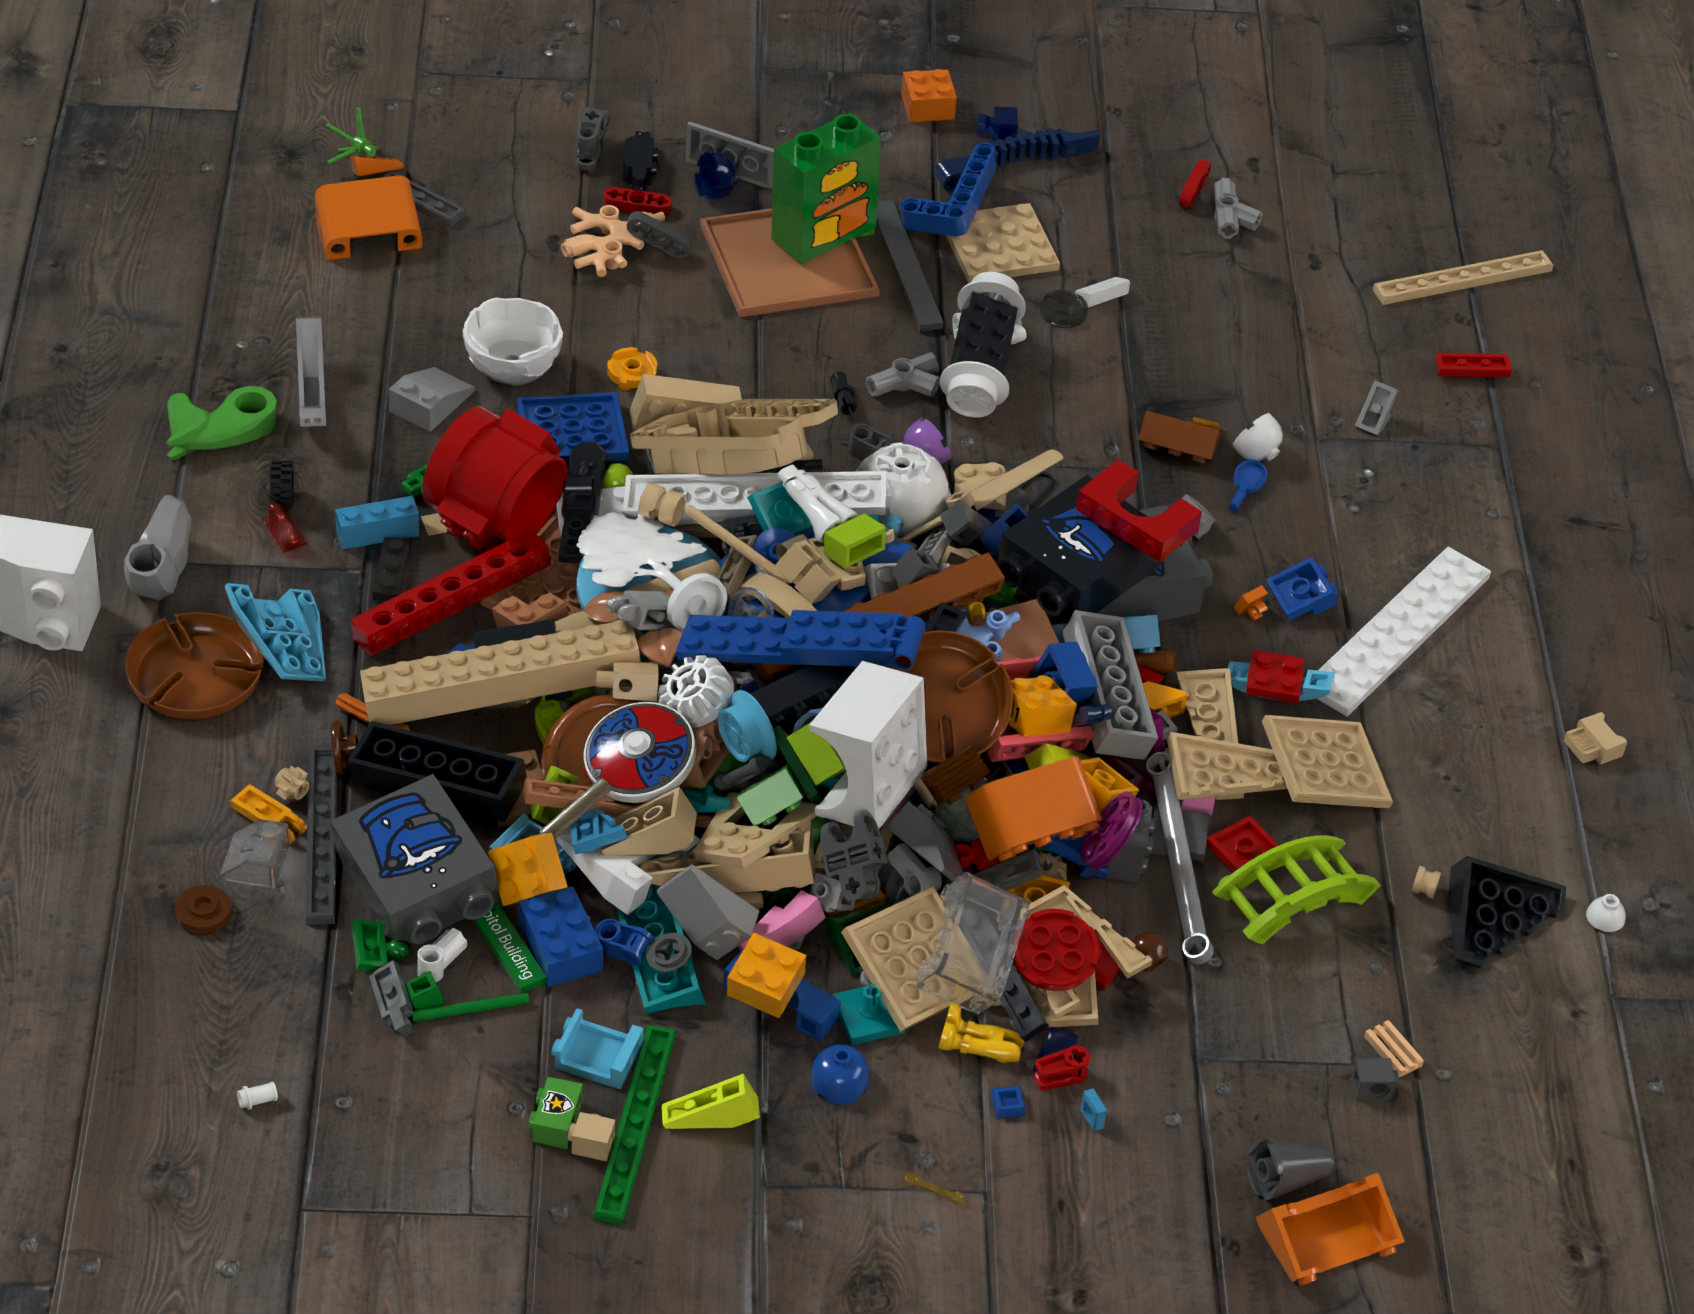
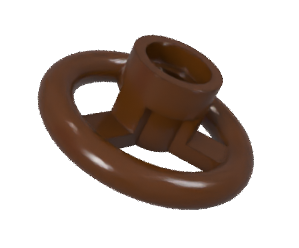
(341, 746)

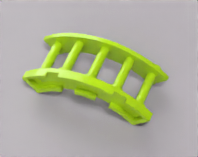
(1313, 895)

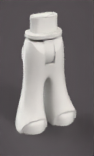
(820, 507)

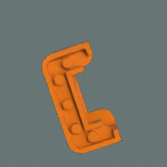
(1034, 808)

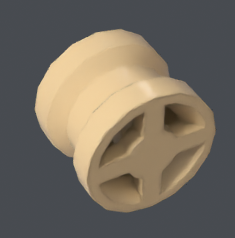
(1426, 882)

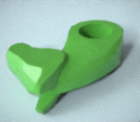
(224, 427)

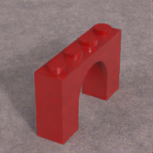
(1153, 535)

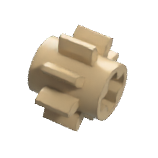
(292, 783)

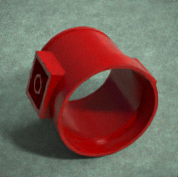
(494, 477)

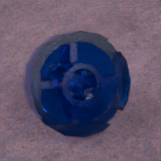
(716, 176)

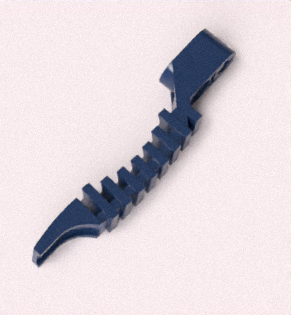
(1052, 140)

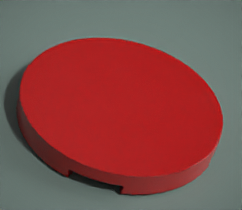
(1056, 950)

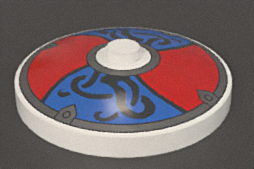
(640, 751)

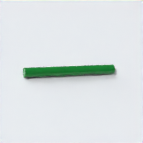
(470, 1007)

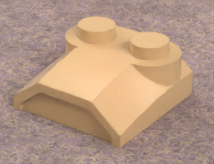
(975, 475)

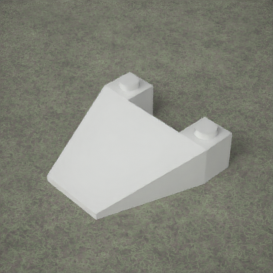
(617, 876)

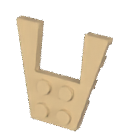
(741, 845)
(1121, 949)

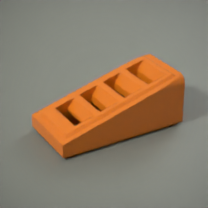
(371, 165)

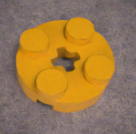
(626, 357)

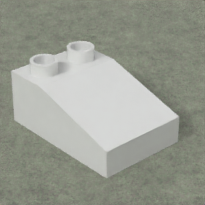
(47, 583)

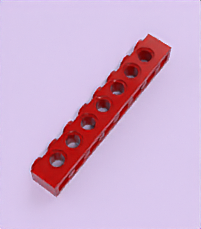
(450, 592)

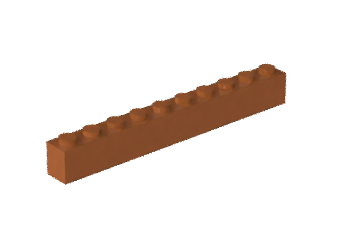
(954, 586)

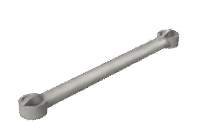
(1180, 860)

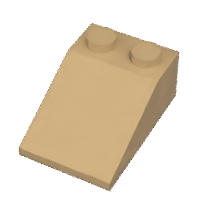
(656, 826)

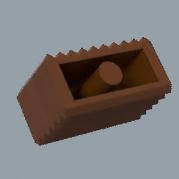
(955, 775)

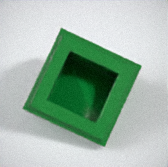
(424, 992)

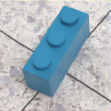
(373, 521)

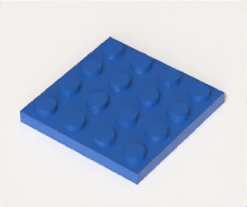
(579, 419)

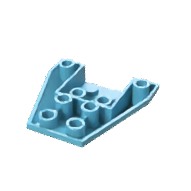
(282, 630)

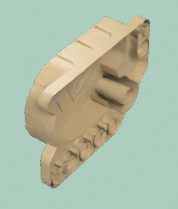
(733, 435)

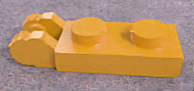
(258, 805)

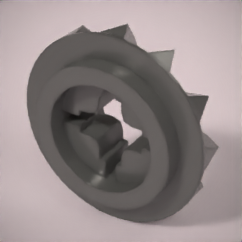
(662, 946)

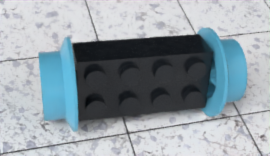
(750, 719)

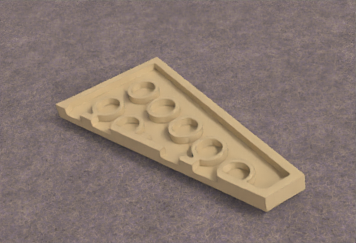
(1220, 767)

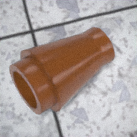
(1159, 661)

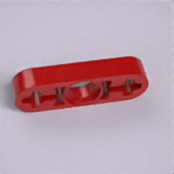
(1195, 183)
(623, 198)

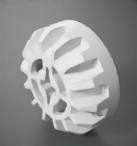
(702, 692)

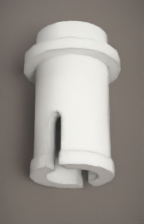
(257, 1095)

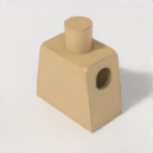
(641, 683)

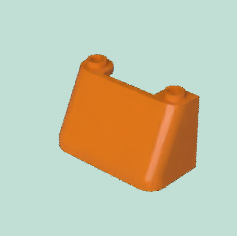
(1332, 1229)

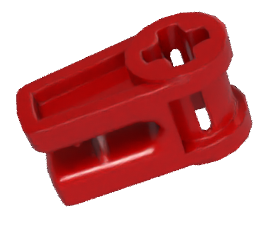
(1060, 1070)

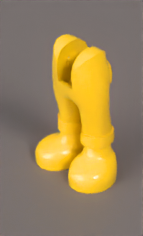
(979, 1038)

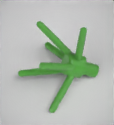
(359, 143)

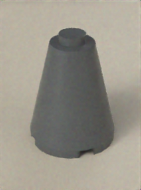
(1286, 1167)

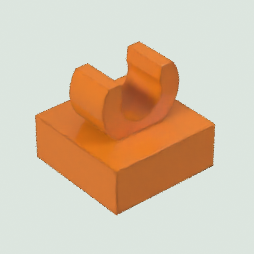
(1252, 603)

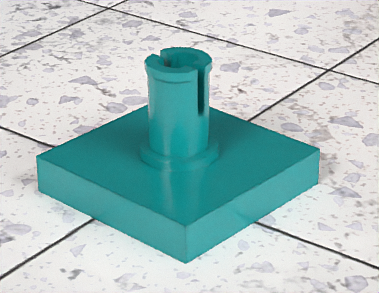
(778, 510)
(865, 1015)

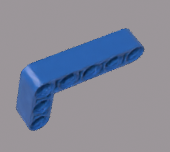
(957, 215)

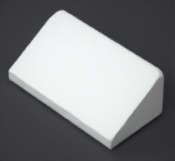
(1104, 290)

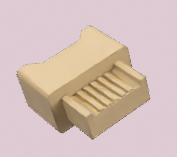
(1595, 740)

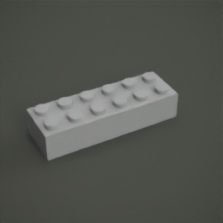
(1113, 663)

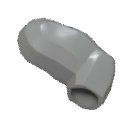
(162, 551)

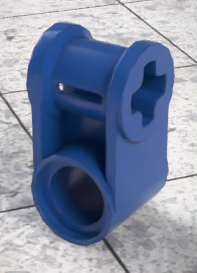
(623, 940)

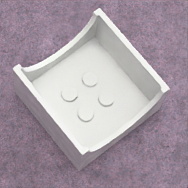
(881, 738)

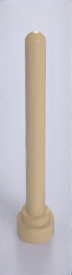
(733, 541)

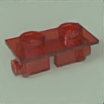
(283, 528)

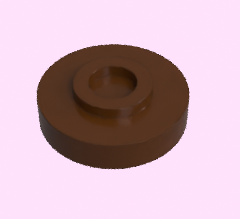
(203, 910)

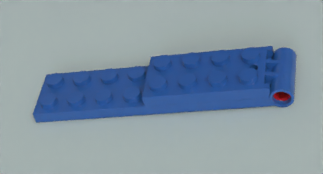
(806, 639)

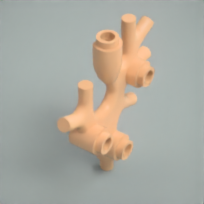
(607, 247)

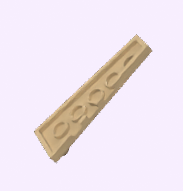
(1210, 706)

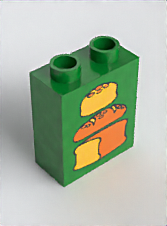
(825, 187)

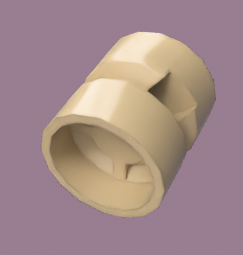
(665, 505)

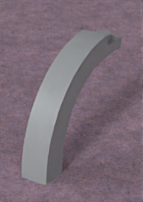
(310, 371)

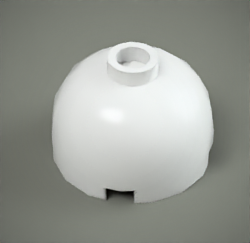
(1260, 440)

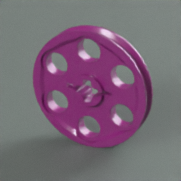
(1115, 830)

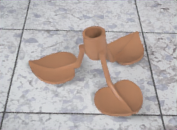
(656, 645)

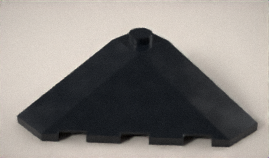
(1496, 907)

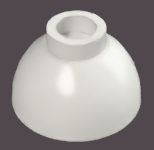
(1606, 913)

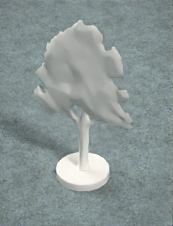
(622, 545)

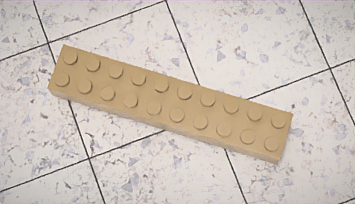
(496, 673)

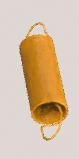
(1207, 423)

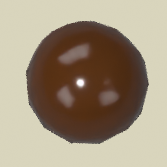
(1152, 945)

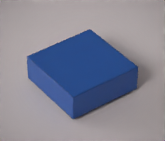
(1008, 1102)

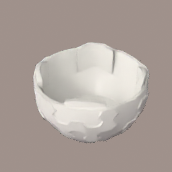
(512, 339)
(914, 484)

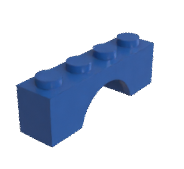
(814, 1008)

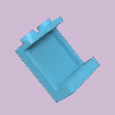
(597, 1051)

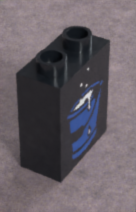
(1070, 558)

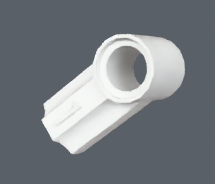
(441, 953)

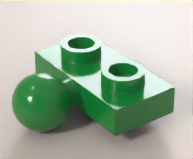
(371, 948)

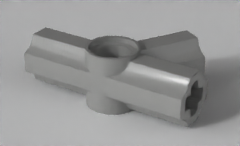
(1230, 212)
(906, 375)

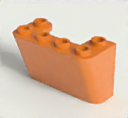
(366, 210)

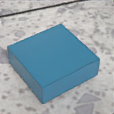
(1093, 1109)

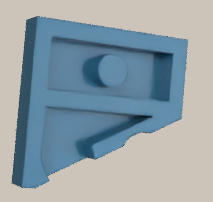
(594, 831)

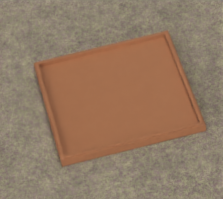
(769, 280)

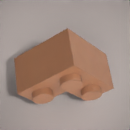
(516, 612)

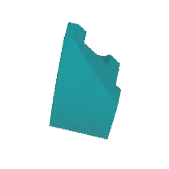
(706, 801)

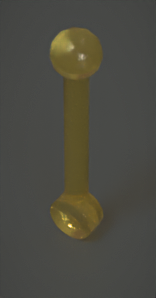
(911, 1179)

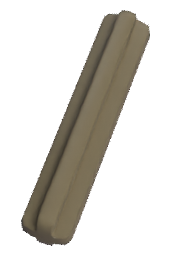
(577, 808)

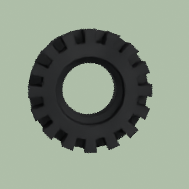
(282, 483)

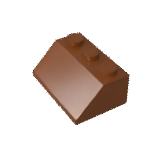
(1179, 437)

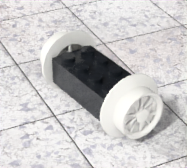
(982, 344)

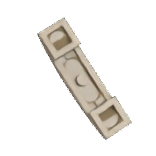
(780, 594)

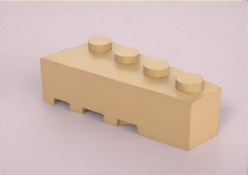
(666, 396)

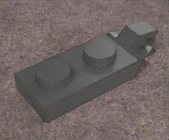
(392, 997)

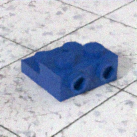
(1303, 589)

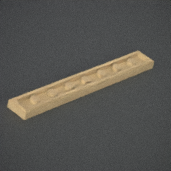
(1462, 277)

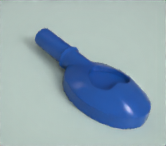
(1247, 478)

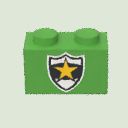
(557, 1109)

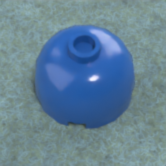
(840, 1074)

